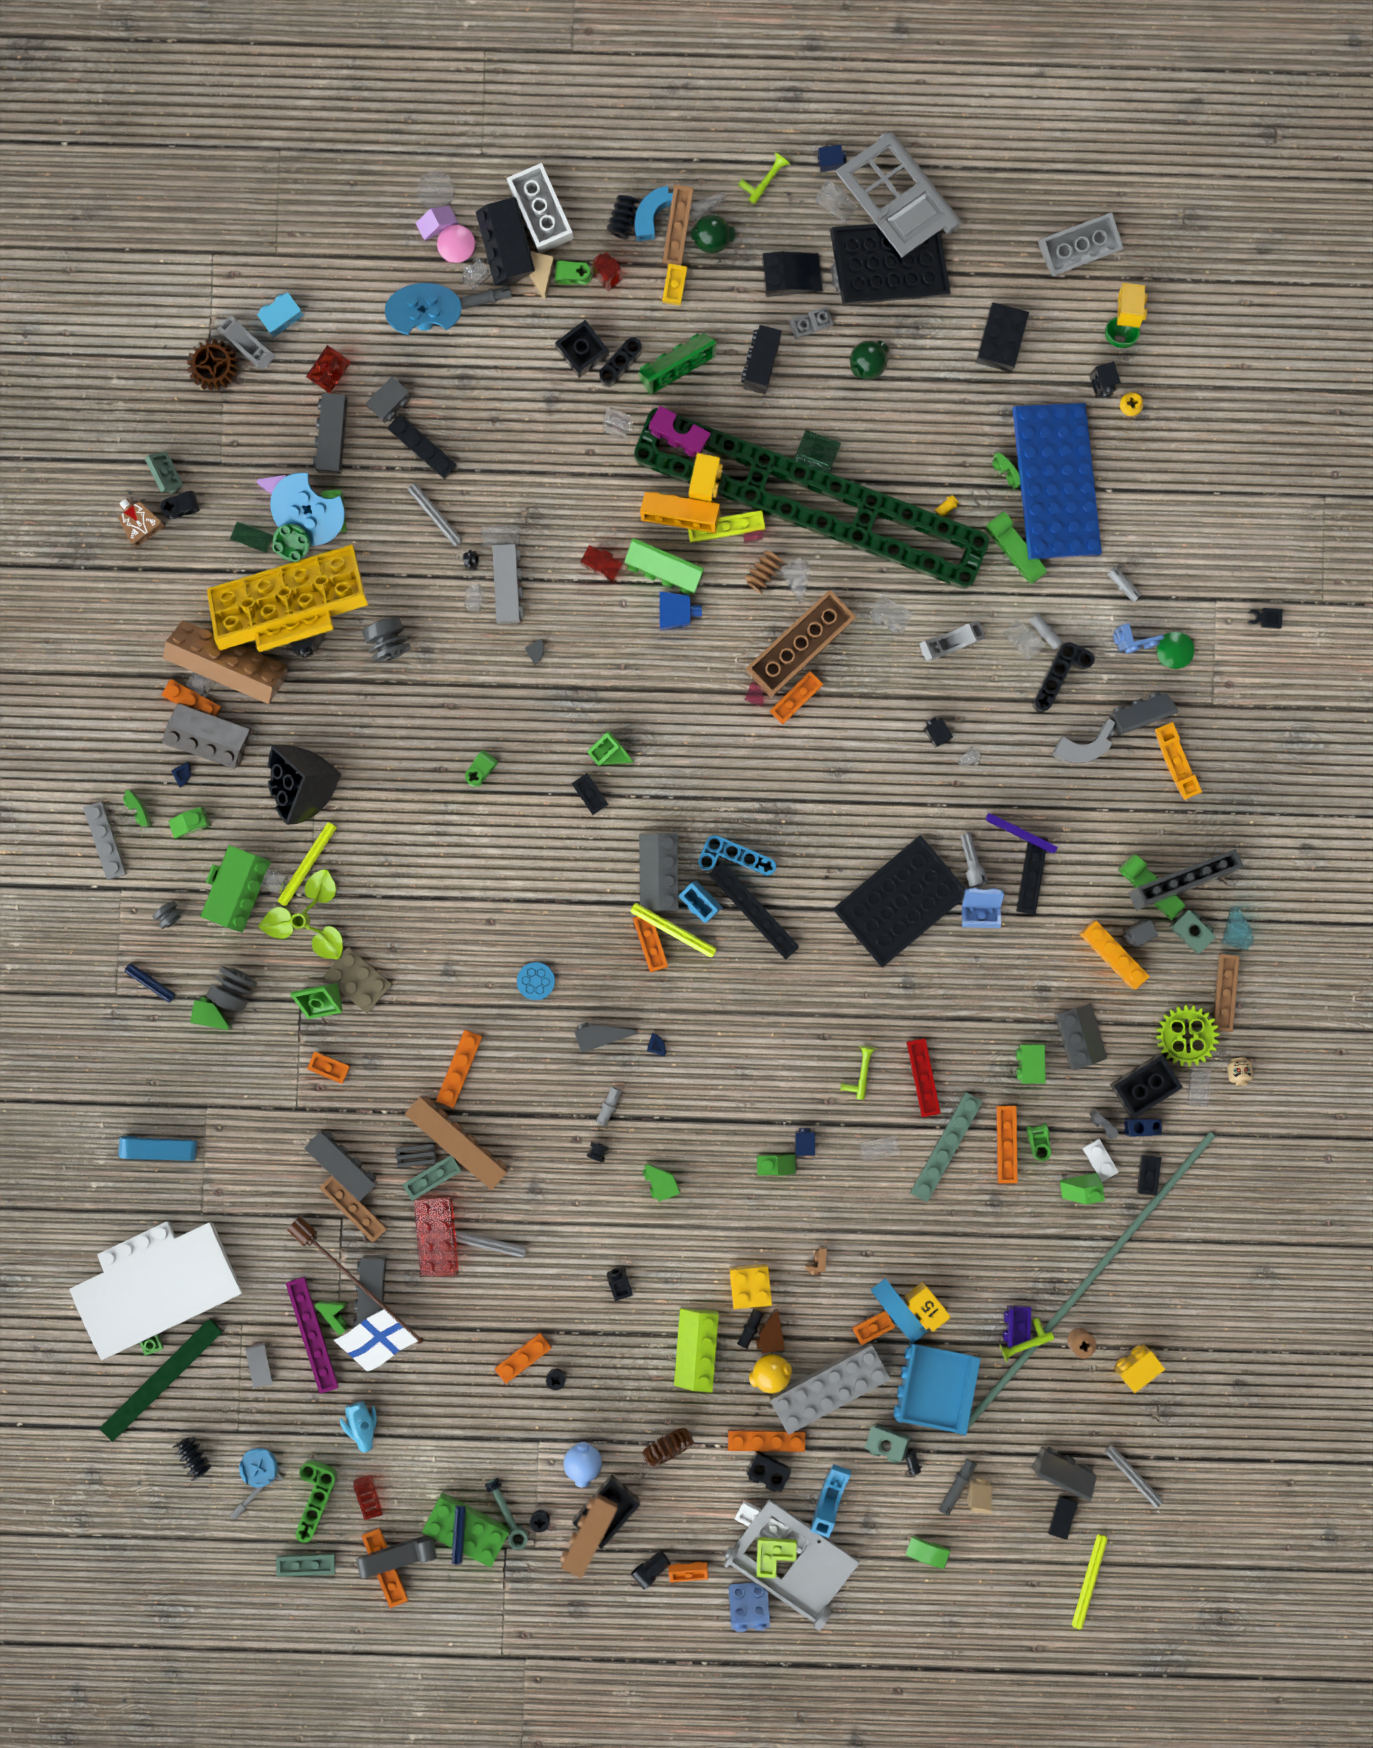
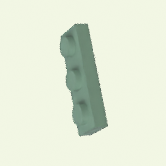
(432, 1177)
(305, 1564)

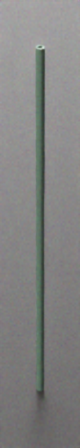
(1093, 1275)

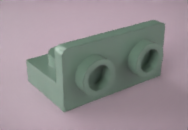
(164, 472)

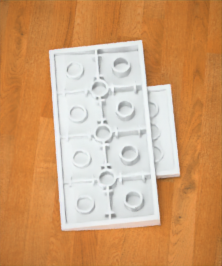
(153, 1286)

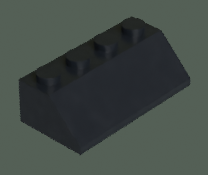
(505, 241)

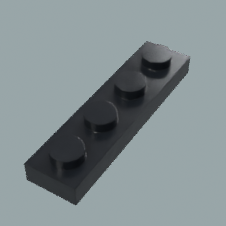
(422, 446)

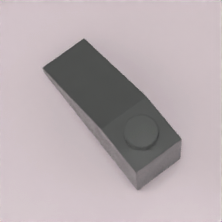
(595, 1035)

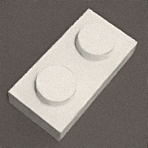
(1100, 1159)

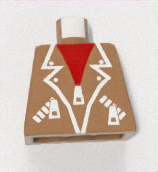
(138, 522)

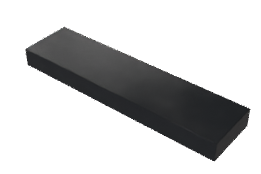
(1031, 879)

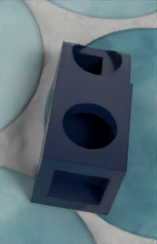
(1142, 1127)

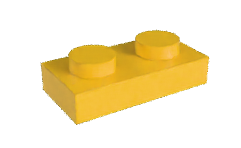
(674, 284)

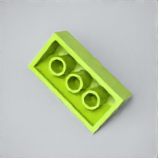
(696, 1349)

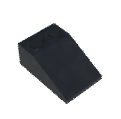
(791, 273)

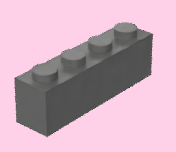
(331, 433)
(340, 1165)
(372, 1276)

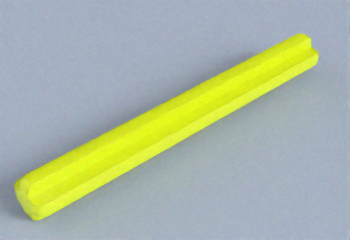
(306, 864)
(673, 930)
(1089, 1581)

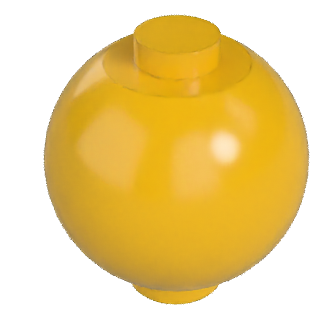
(771, 1373)

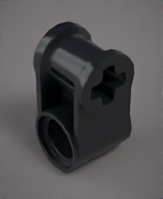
(183, 504)

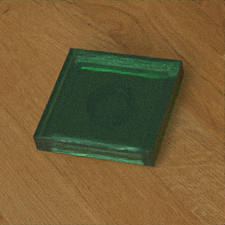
(817, 451)

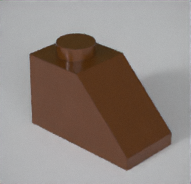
(770, 1334)

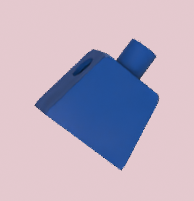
(676, 610)

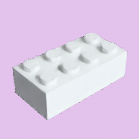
(540, 208)

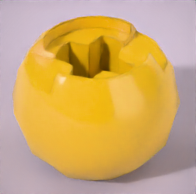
(1127, 409)

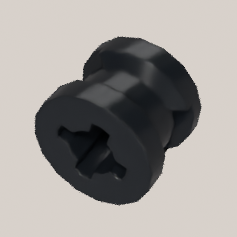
(597, 1151)
(557, 1376)
(542, 1518)

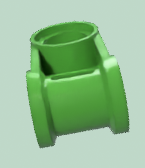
(569, 273)
(482, 766)
(1039, 1140)

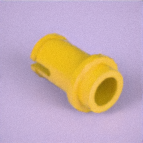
(950, 503)

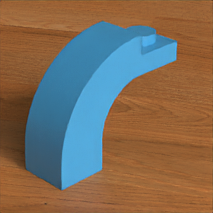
(647, 211)
(898, 1310)
(829, 1500)

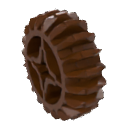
(195, 368)
(668, 1447)

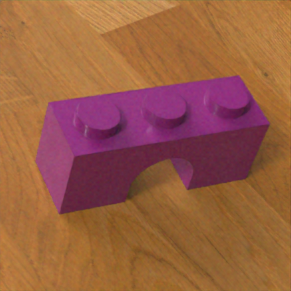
(692, 442)

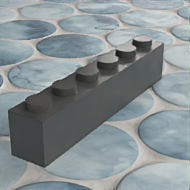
(1185, 879)

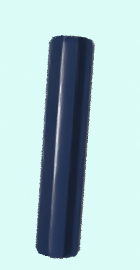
(150, 983)
(458, 1535)

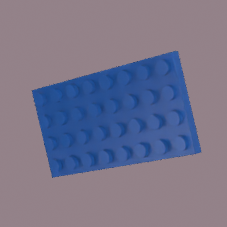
(1056, 481)

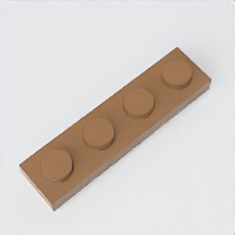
(677, 224)
(1226, 992)
(353, 1209)

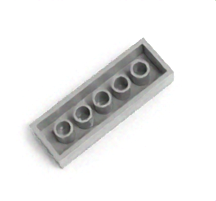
(829, 1388)

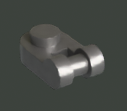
(1097, 1119)

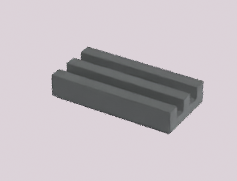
(413, 1163)

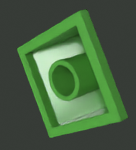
(319, 1001)

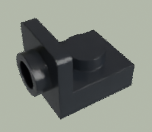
(619, 1283)

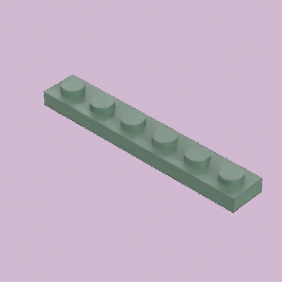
(946, 1147)

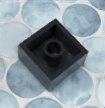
(582, 349)

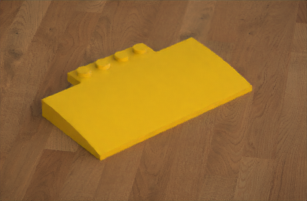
(287, 600)

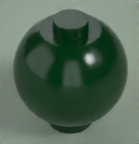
(712, 233)
(869, 359)

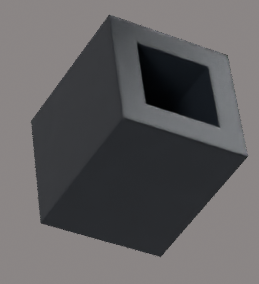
(937, 732)

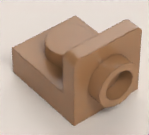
(820, 1259)

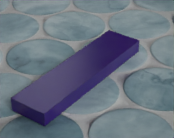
(1021, 833)

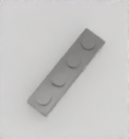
(104, 840)

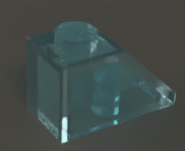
(1237, 931)

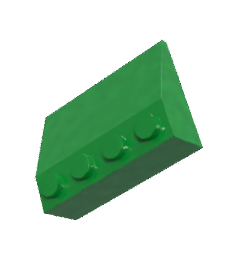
(677, 363)

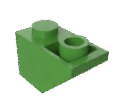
(662, 1182)

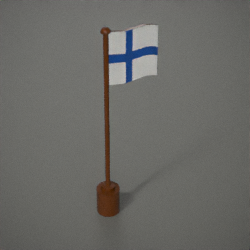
(378, 1335)

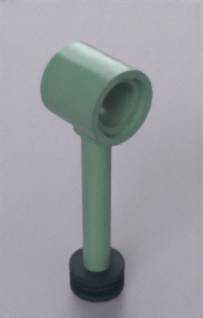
(493, 1485)

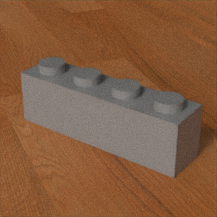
(506, 584)

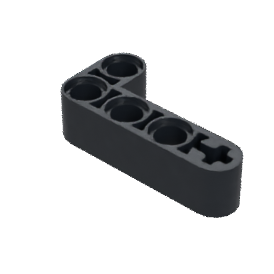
(1057, 678)

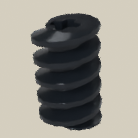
(621, 216)
(192, 1457)

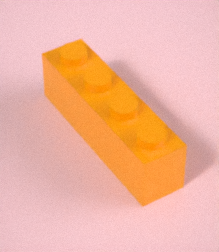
(680, 512)
(1114, 955)

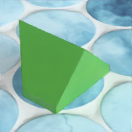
(608, 751)

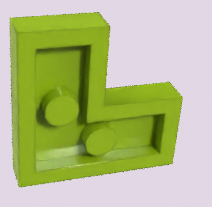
(770, 1551)

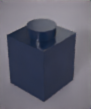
(831, 158)
(804, 1142)

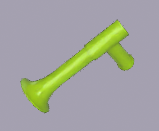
(756, 193)
(862, 1084)
(1039, 1340)

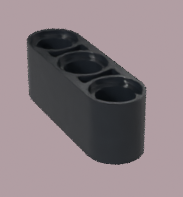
(622, 353)

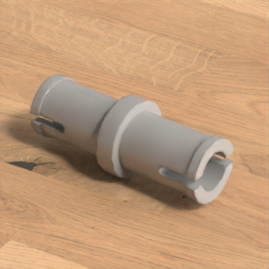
(1124, 584)
(1046, 631)
(608, 1106)

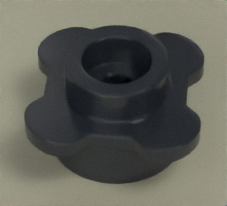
(471, 559)

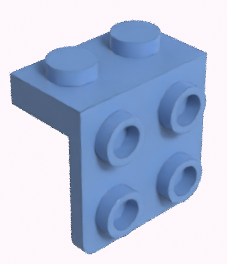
(1125, 641)
(982, 908)
(748, 1607)

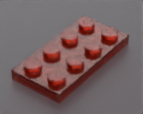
(436, 1237)

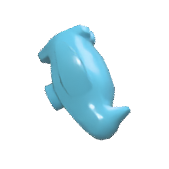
(360, 1425)

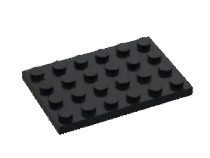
(875, 272)
(900, 901)

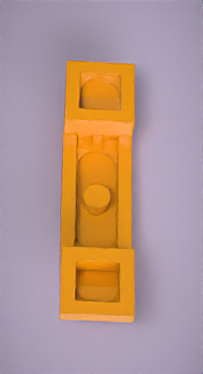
(1176, 761)

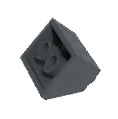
(1143, 712)
(1080, 1036)
(1065, 1473)

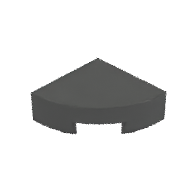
(535, 651)

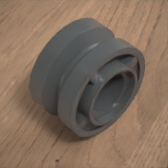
(168, 914)

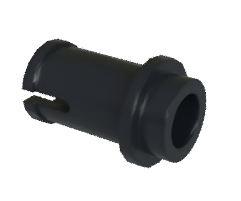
(912, 1463)

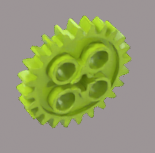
(1205, 1034)

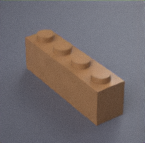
(588, 1536)

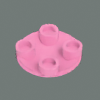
(456, 244)

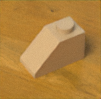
(543, 268)
(980, 1495)

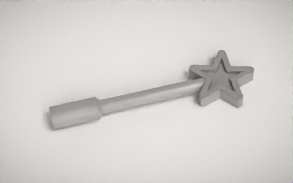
(242, 1506)

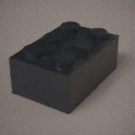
(1002, 337)
(761, 359)
(1146, 1085)
(626, 1501)

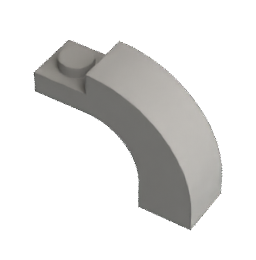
(246, 343)
(952, 641)
(1075, 753)

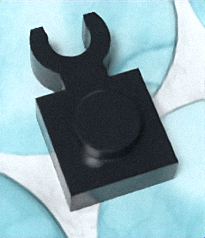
(1269, 618)

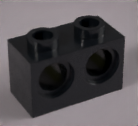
(1105, 379)
(771, 1467)

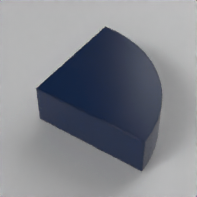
(182, 774)
(656, 1045)

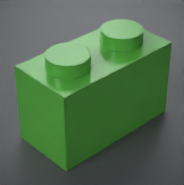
(1031, 1063)

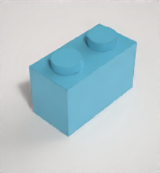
(280, 314)

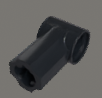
(646, 1573)

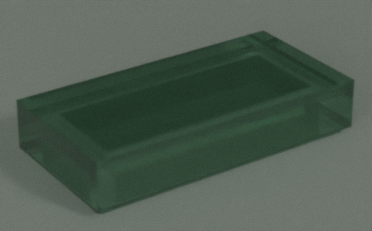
(251, 537)

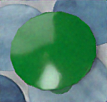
(291, 542)
(1175, 650)

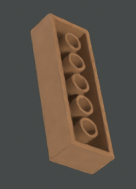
(800, 643)
(233, 667)

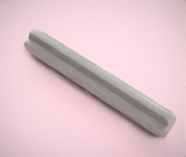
(435, 515)
(490, 1244)
(1135, 1478)

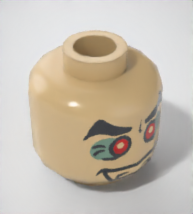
(1240, 1071)

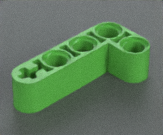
(1014, 547)
(1135, 872)
(314, 1503)

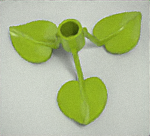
(281, 924)

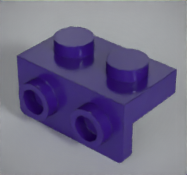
(1018, 1325)

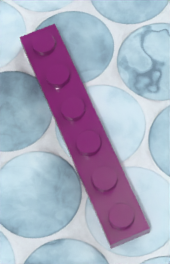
(312, 1335)

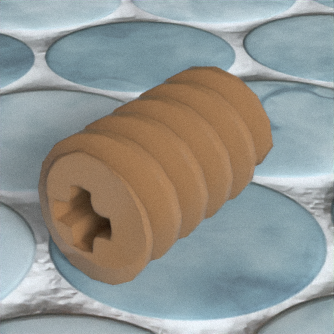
(763, 571)
(1081, 1343)

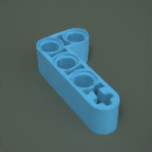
(739, 858)
(156, 1149)

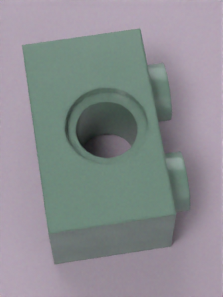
(1182, 925)
(898, 1441)

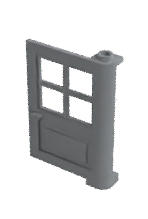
(912, 215)
(811, 1578)

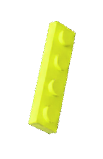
(731, 526)

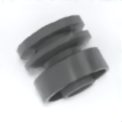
(387, 642)
(231, 990)

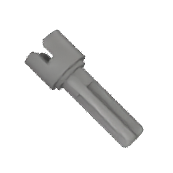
(976, 874)

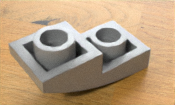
(811, 323)
(258, 1365)

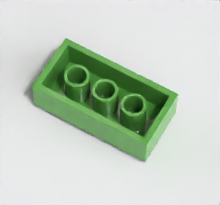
(481, 1535)

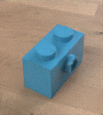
(700, 902)

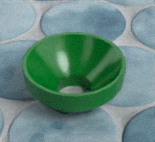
(1130, 334)

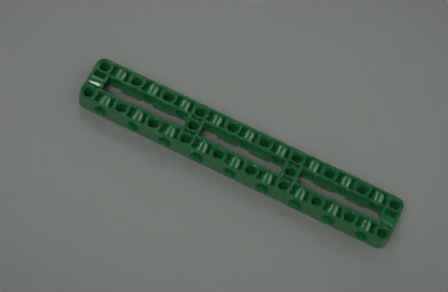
(820, 482)

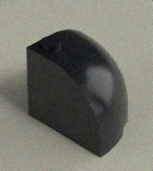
(300, 782)

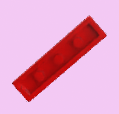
(923, 1077)

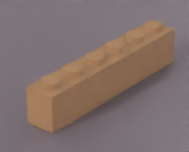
(456, 1142)

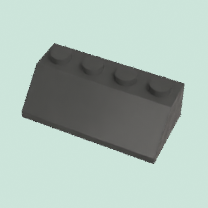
(658, 871)

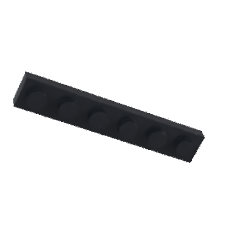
(754, 910)

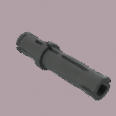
(485, 297)
(957, 1487)

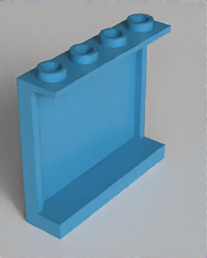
(937, 1388)

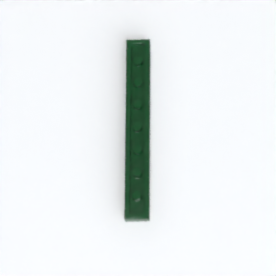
(161, 1379)

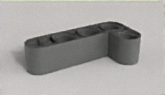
(396, 1556)

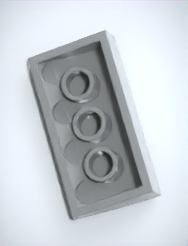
(1080, 244)

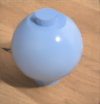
(582, 1464)

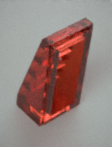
(364, 1485)

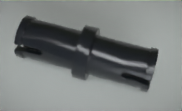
(750, 1328)

